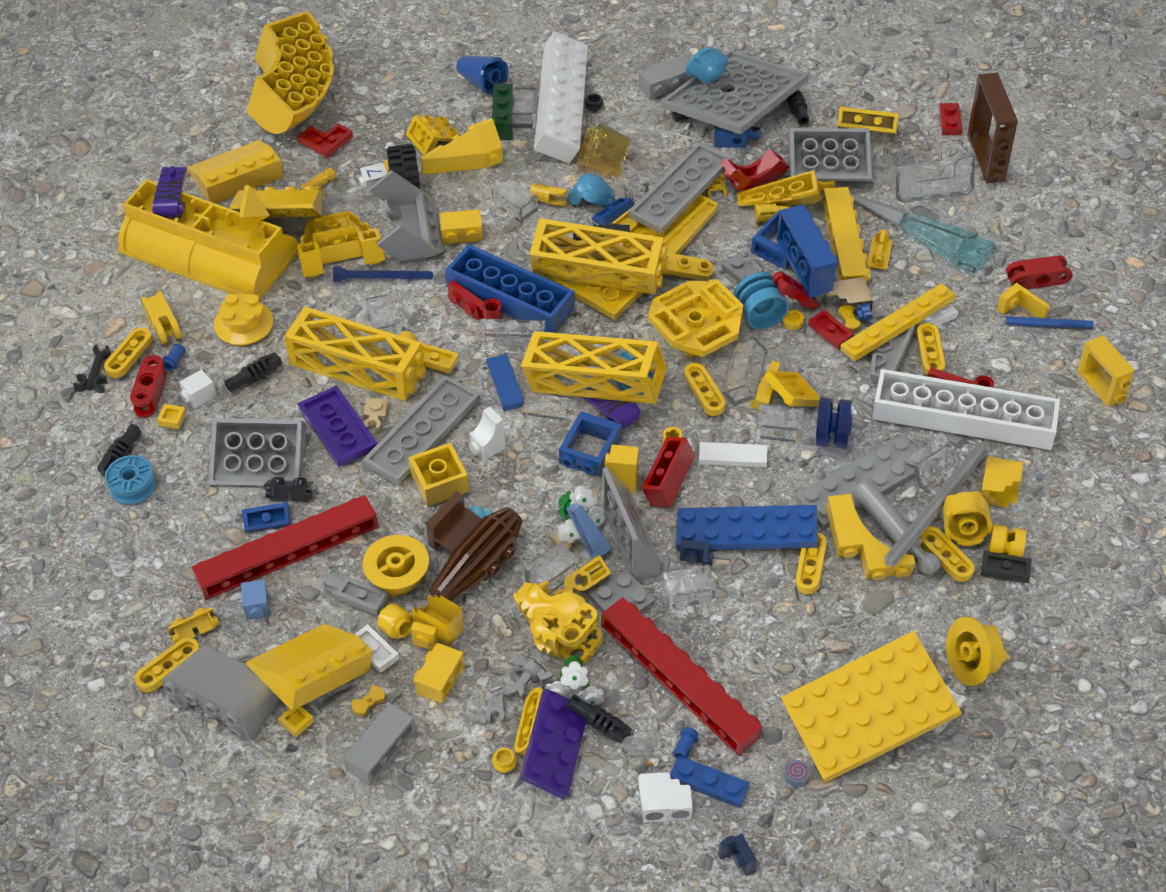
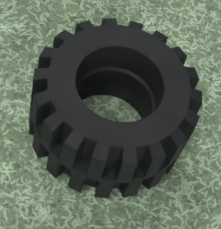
(404, 162)

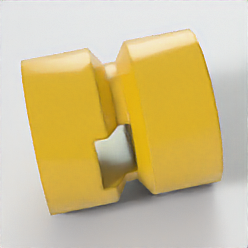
(1007, 540)

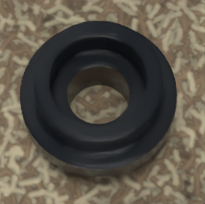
(594, 102)

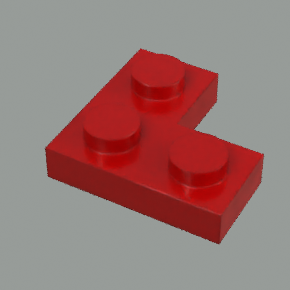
(325, 143)

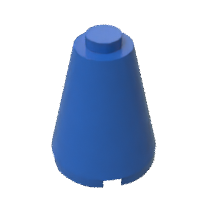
(483, 71)

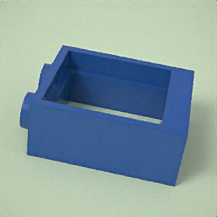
(767, 249)
(595, 427)

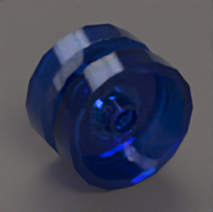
(832, 422)

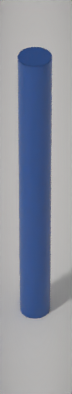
(1049, 322)

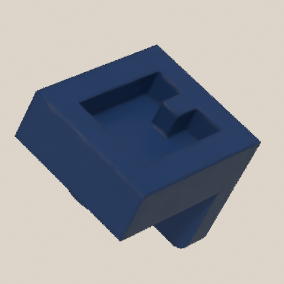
(696, 552)
(741, 853)

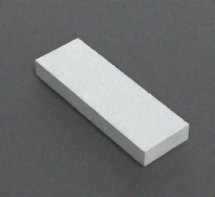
(733, 454)

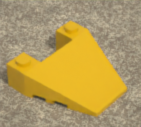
(337, 239)

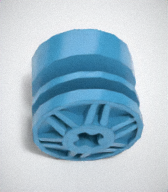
(761, 300)

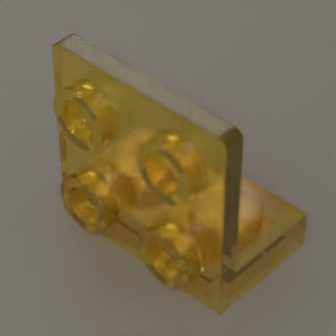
(603, 151)

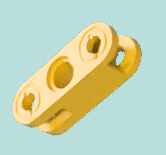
(161, 317)

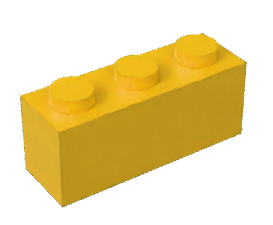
(861, 118)

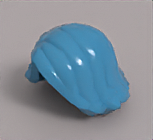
(707, 65)
(592, 189)

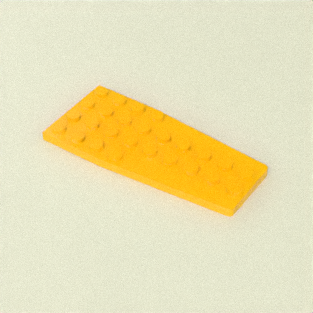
(676, 237)

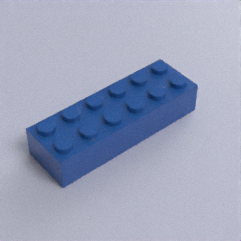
(519, 290)

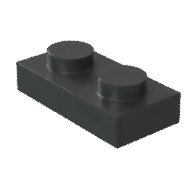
(1006, 566)

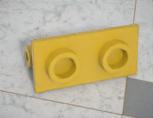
(880, 251)
(201, 620)

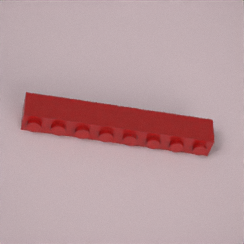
(285, 547)
(681, 676)

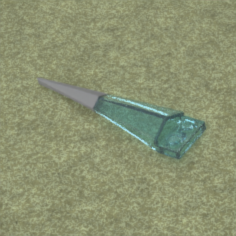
(954, 243)

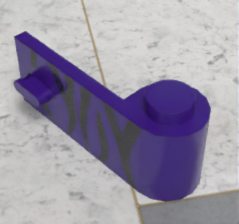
(168, 193)
(616, 411)

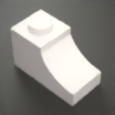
(488, 436)

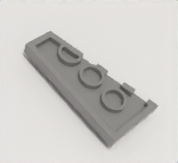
(892, 352)

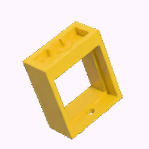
(1102, 353)

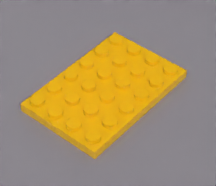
(870, 706)

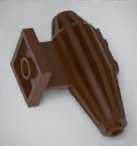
(475, 545)

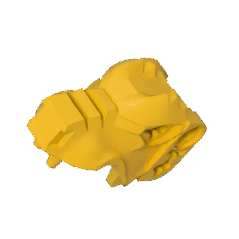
(559, 621)

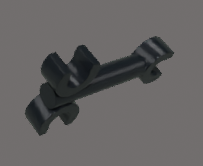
(94, 380)

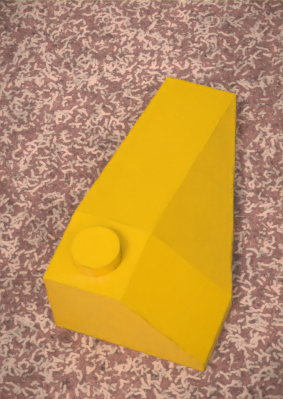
(472, 150)
(789, 191)

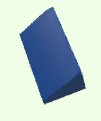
(613, 211)
(266, 517)

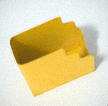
(1001, 481)
(442, 608)

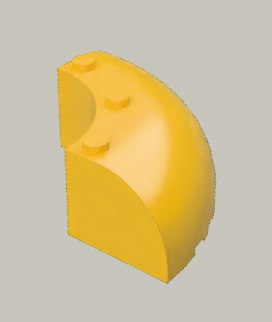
(295, 71)

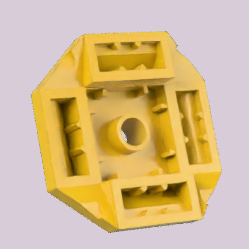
(697, 317)

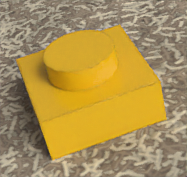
(171, 416)
(296, 721)

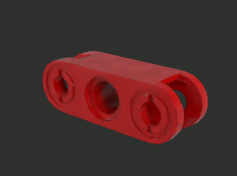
(1039, 272)
(148, 386)

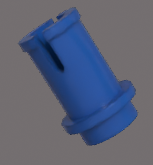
(172, 359)
(687, 739)

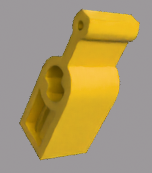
(586, 579)

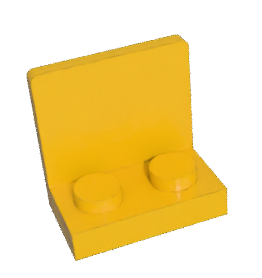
(428, 130)

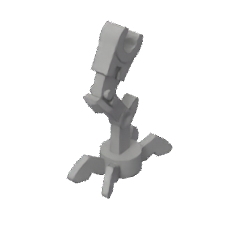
(530, 671)

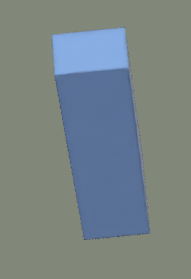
(588, 531)

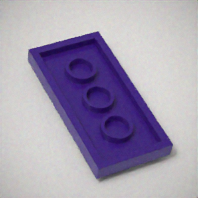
(337, 426)
(553, 745)

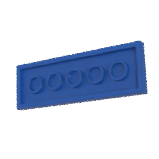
(749, 527)

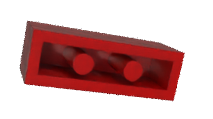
(668, 472)

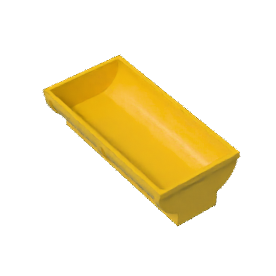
(205, 243)

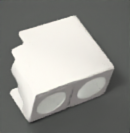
(663, 798)

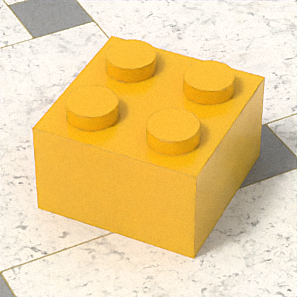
(438, 474)

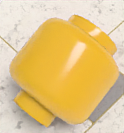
(395, 621)

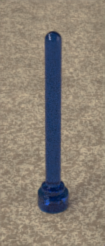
(341, 274)

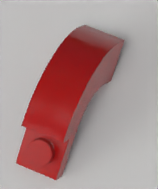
(763, 171)

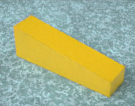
(765, 392)

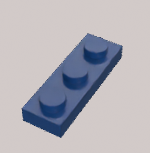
(710, 781)

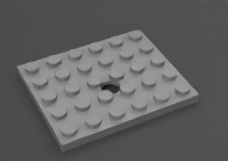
(756, 86)

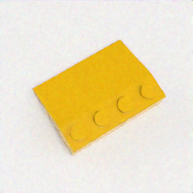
(230, 172)
(286, 202)
(312, 664)

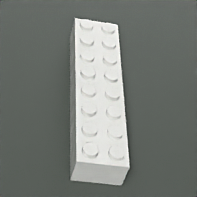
(561, 97)
(966, 409)

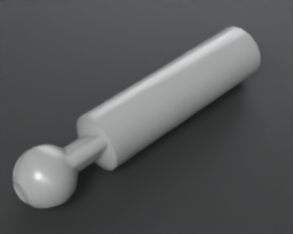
(893, 524)

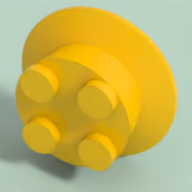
(243, 320)
(396, 564)
(974, 650)

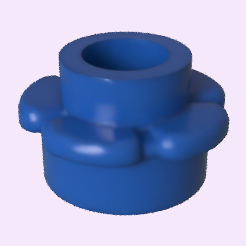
(864, 312)

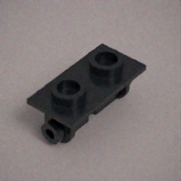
(279, 487)

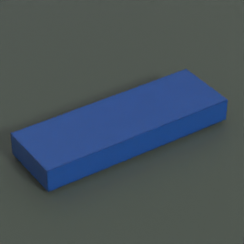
(505, 382)

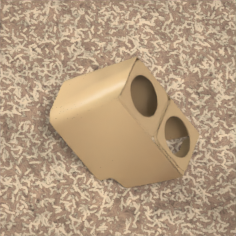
(853, 290)

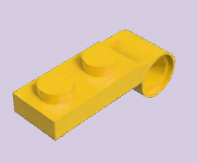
(434, 357)

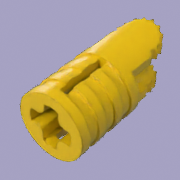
(547, 194)
(761, 211)

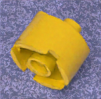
(966, 518)

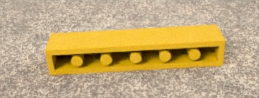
(845, 233)

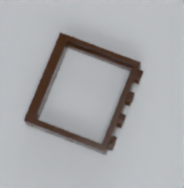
(990, 101)

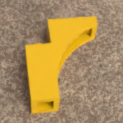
(853, 538)

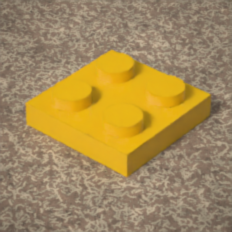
(793, 388)

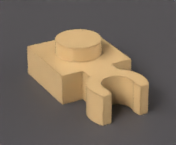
(374, 412)

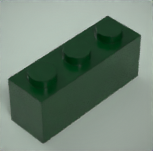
(502, 110)

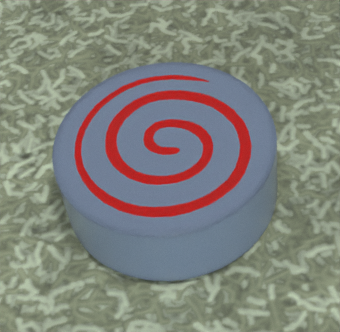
(796, 773)

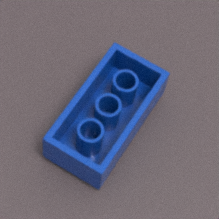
(806, 250)

